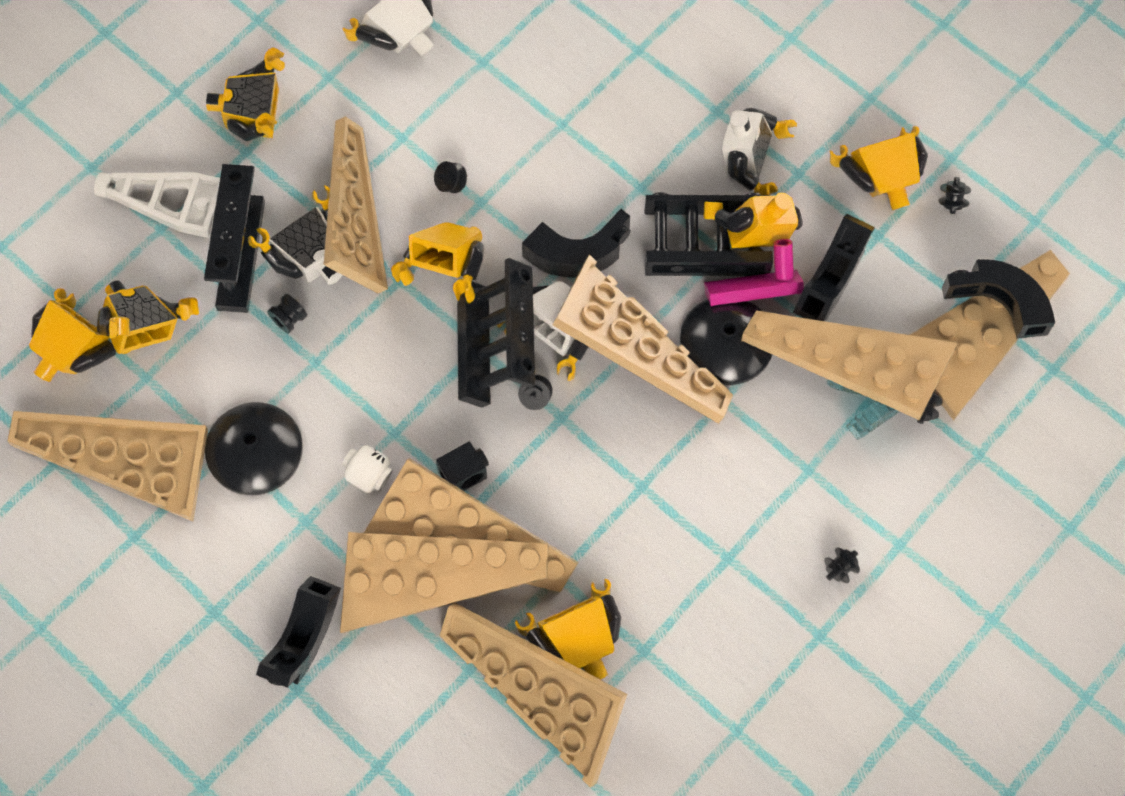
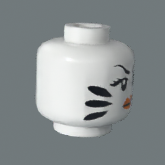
(367, 468)

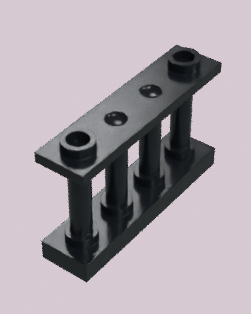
(229, 255)
(693, 260)
(474, 335)

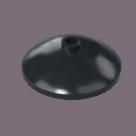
(718, 352)
(259, 465)

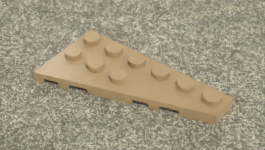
(352, 224)
(983, 335)
(632, 338)
(872, 362)
(137, 457)
(432, 507)
(414, 574)
(545, 691)

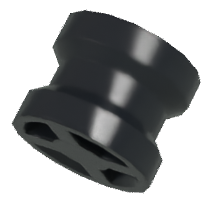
(287, 313)

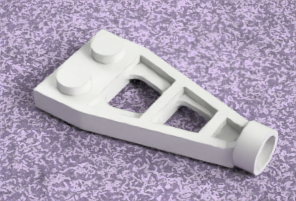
(198, 208)

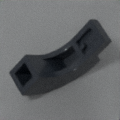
(566, 256)
(835, 270)
(1010, 287)
(303, 633)

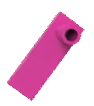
(780, 283)

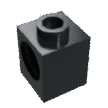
(463, 466)

